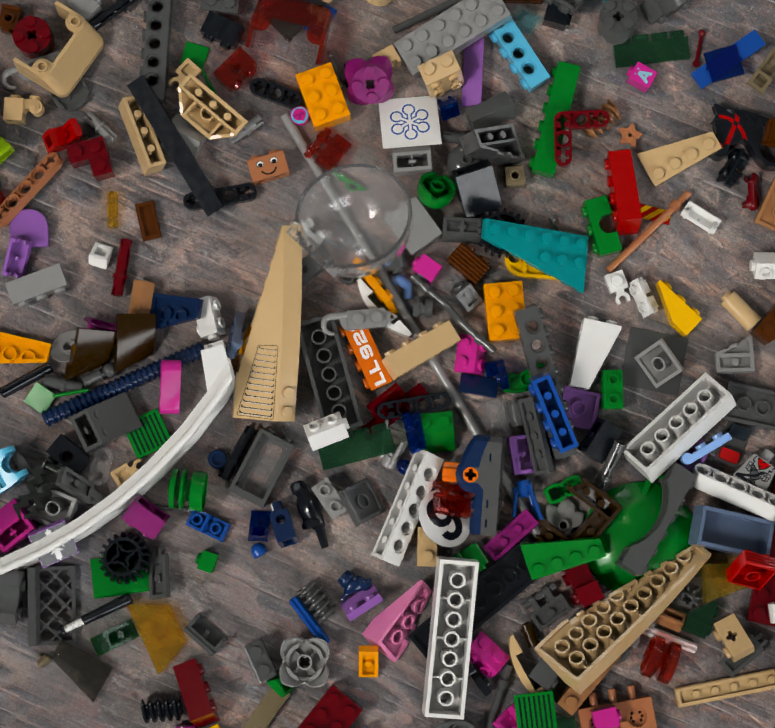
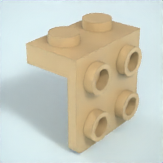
(441, 74)

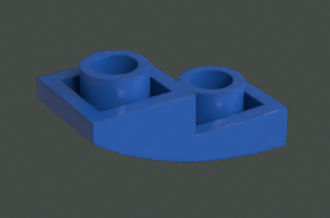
(208, 525)

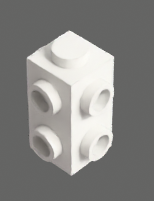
(763, 265)
(211, 323)
(326, 430)

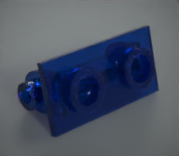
(414, 432)

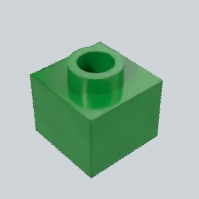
(206, 561)

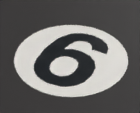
(441, 528)

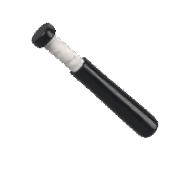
(98, 613)

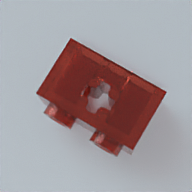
(238, 60)

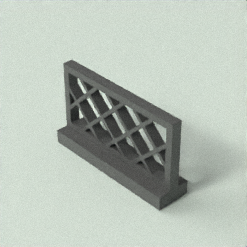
(34, 600)

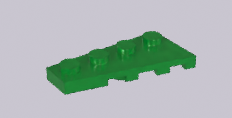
(558, 555)

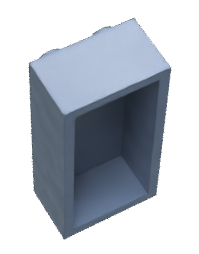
(730, 531)

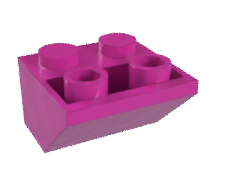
(12, 528)

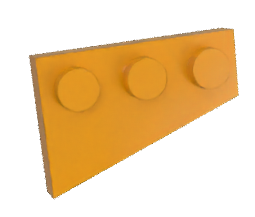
(381, 294)

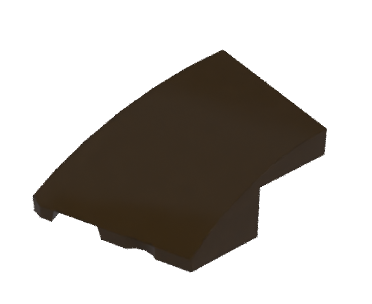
(133, 339)
(90, 351)

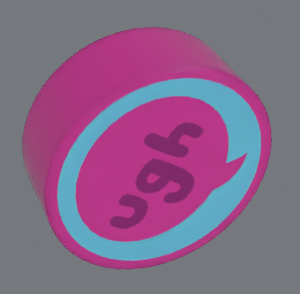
(299, 115)

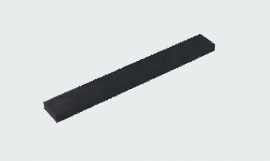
(175, 145)

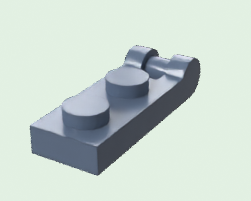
(235, 335)

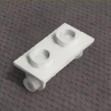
(701, 217)
(646, 305)

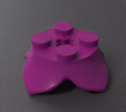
(378, 69)

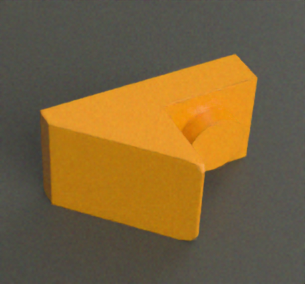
(368, 661)

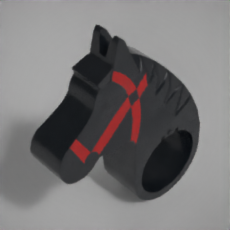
(736, 128)

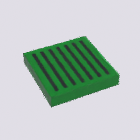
(150, 436)
(535, 710)

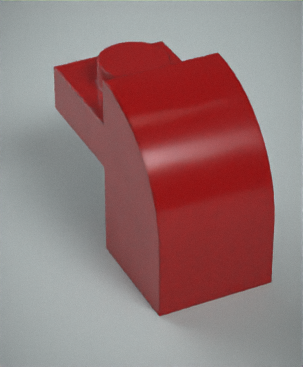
(57, 138)

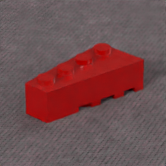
(623, 192)

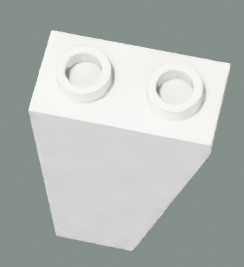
(591, 350)

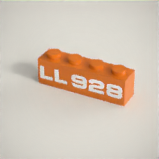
(367, 357)

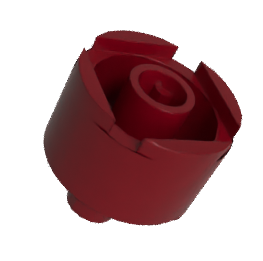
(32, 27)

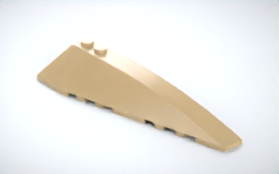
(596, 637)

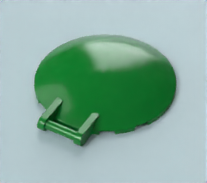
(640, 510)

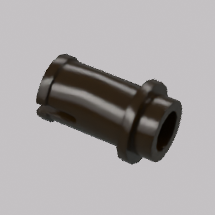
(530, 634)

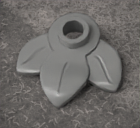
(565, 514)

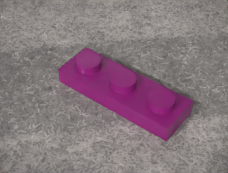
(511, 534)

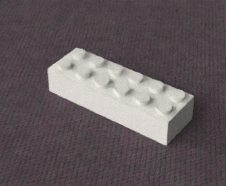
(679, 427)

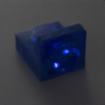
(498, 370)

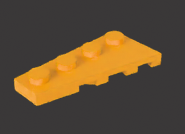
(22, 350)

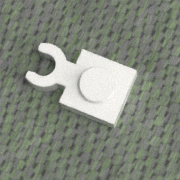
(616, 284)

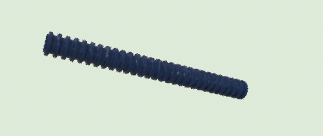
(118, 386)

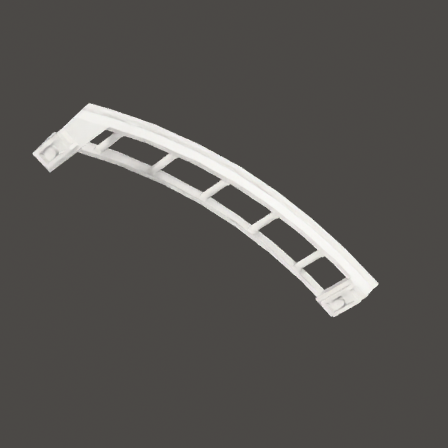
(220, 387)

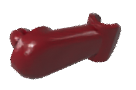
(752, 198)

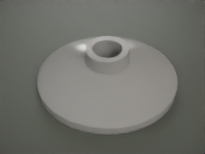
(62, 345)

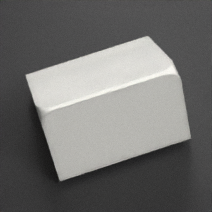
(100, 255)

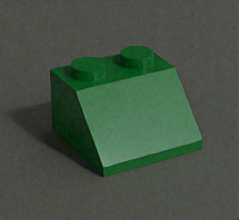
(438, 431)

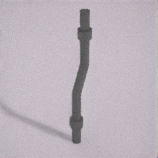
(479, 338)

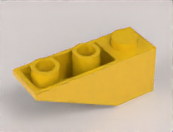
(678, 313)

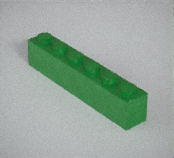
(560, 99)

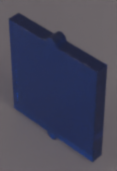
(724, 63)

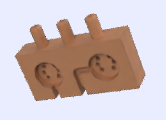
(635, 711)

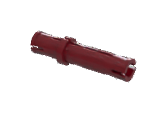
(120, 274)

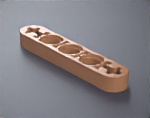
(36, 186)

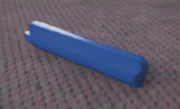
(308, 619)

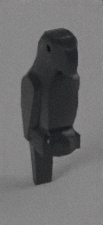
(310, 511)

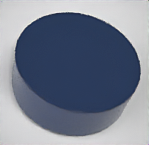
(217, 459)

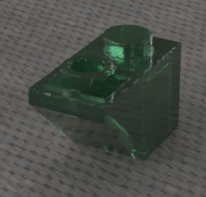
(699, 619)

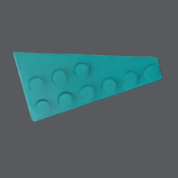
(547, 250)

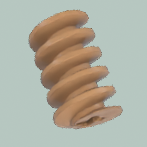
(613, 113)

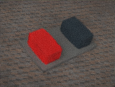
(731, 451)

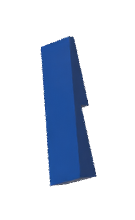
(746, 47)

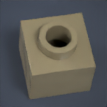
(511, 182)

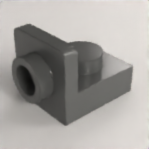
(466, 295)

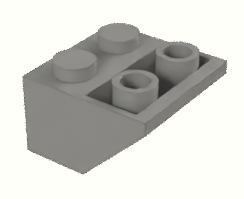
(411, 160)

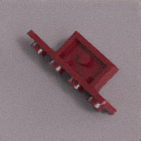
(392, 393)

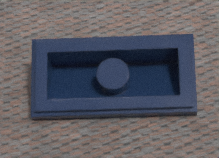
(478, 386)

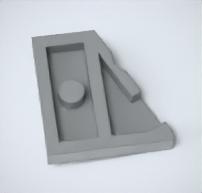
(736, 358)

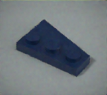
(175, 310)

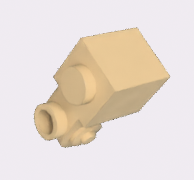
(17, 107)

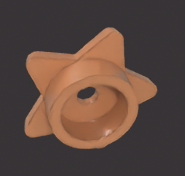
(630, 130)

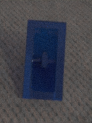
(259, 526)

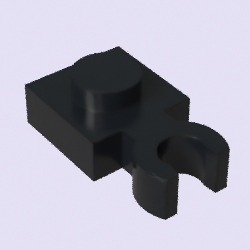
(482, 683)

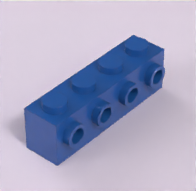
(553, 412)

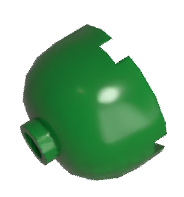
(435, 190)

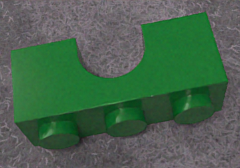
(603, 243)

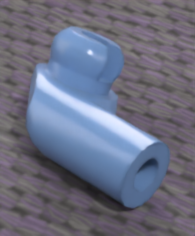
(405, 284)

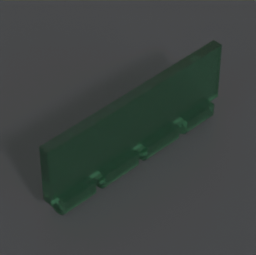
(654, 51)
(360, 448)

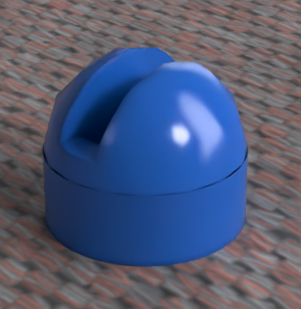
(258, 550)

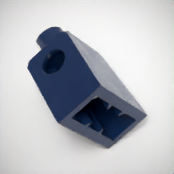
(284, 532)

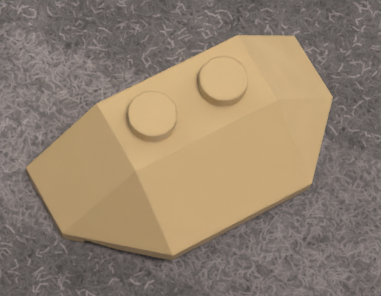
(208, 111)

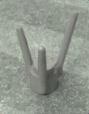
(390, 460)

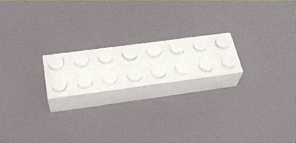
(450, 637)

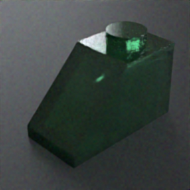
(114, 637)

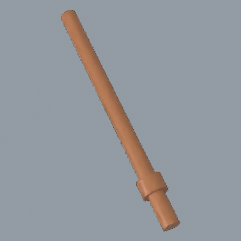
(673, 207)

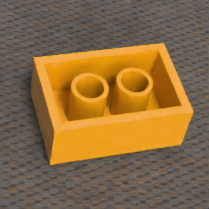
(323, 97)
(498, 307)

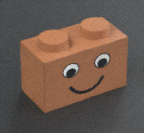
(268, 167)

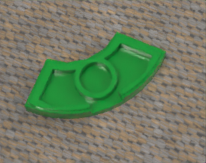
(519, 382)

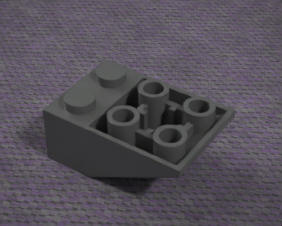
(105, 422)

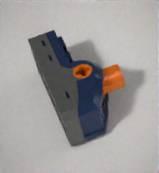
(486, 458)

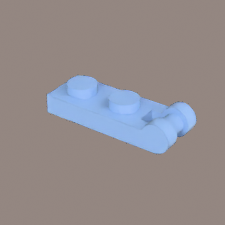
(703, 448)

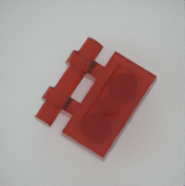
(332, 153)
(448, 504)

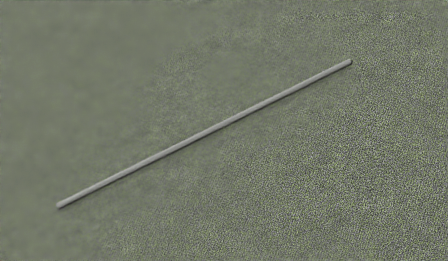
(412, 326)

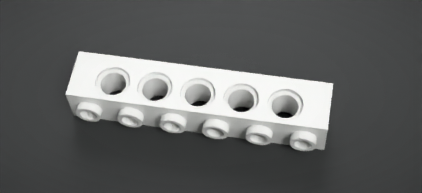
(405, 508)

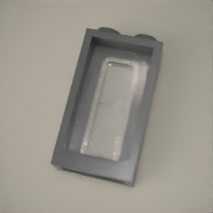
(262, 467)

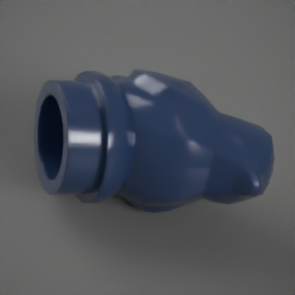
(353, 584)

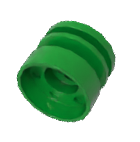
(189, 490)

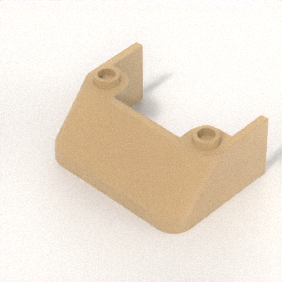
(71, 62)

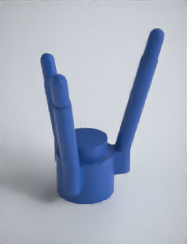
(525, 489)

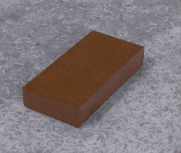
(148, 221)

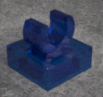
(448, 108)

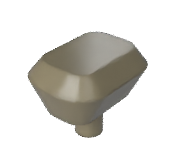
(44, 660)

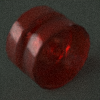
(660, 659)

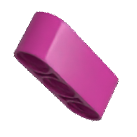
(170, 387)

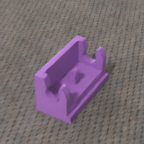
(17, 257)
(520, 455)

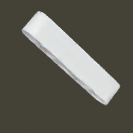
(734, 491)

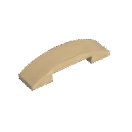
(514, 650)

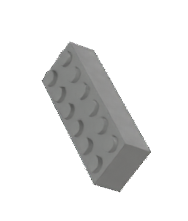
(452, 31)

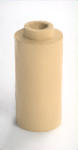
(740, 310)

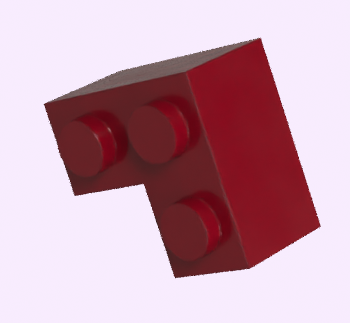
(93, 153)
(583, 586)

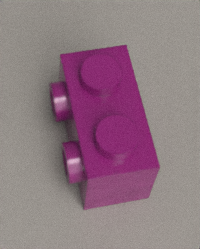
(145, 517)

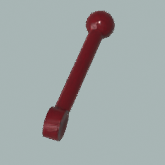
(696, 62)

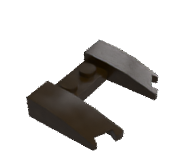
(604, 512)

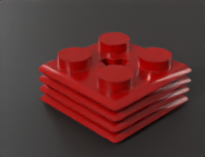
(751, 570)

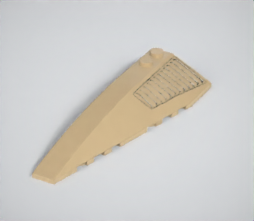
(269, 367)

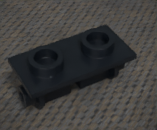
(736, 160)

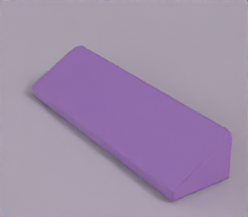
(473, 74)

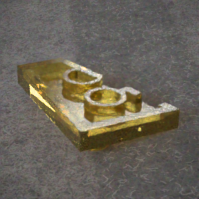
(714, 582)

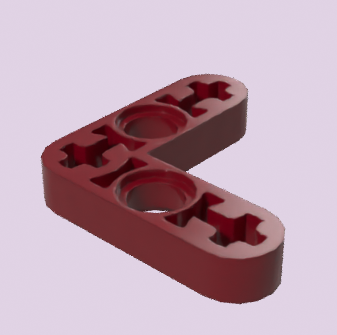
(571, 124)

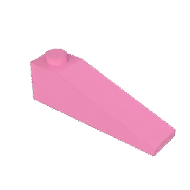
(394, 624)

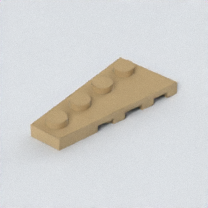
(676, 157)

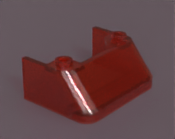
(294, 11)

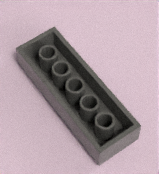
(329, 371)

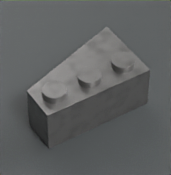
(494, 143)

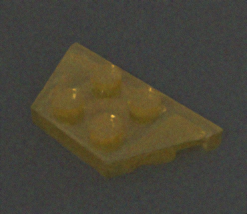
(159, 632)

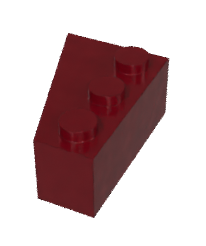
(196, 693)

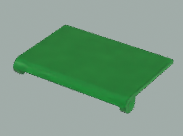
(105, 588)

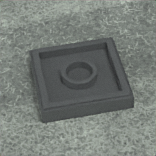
(361, 502)

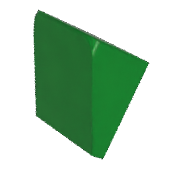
(276, 684)

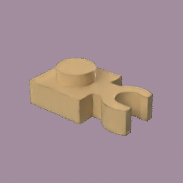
(183, 71)
(124, 472)

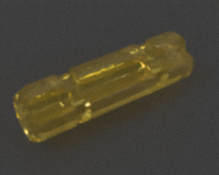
(112, 210)

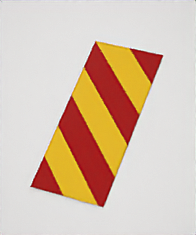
(652, 213)

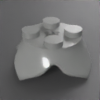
(294, 674)

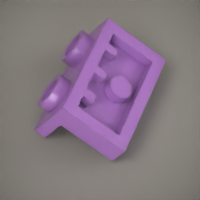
(361, 602)

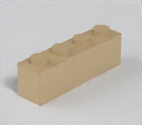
(142, 136)
(420, 350)

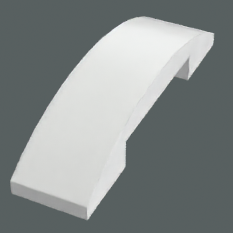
(365, 292)

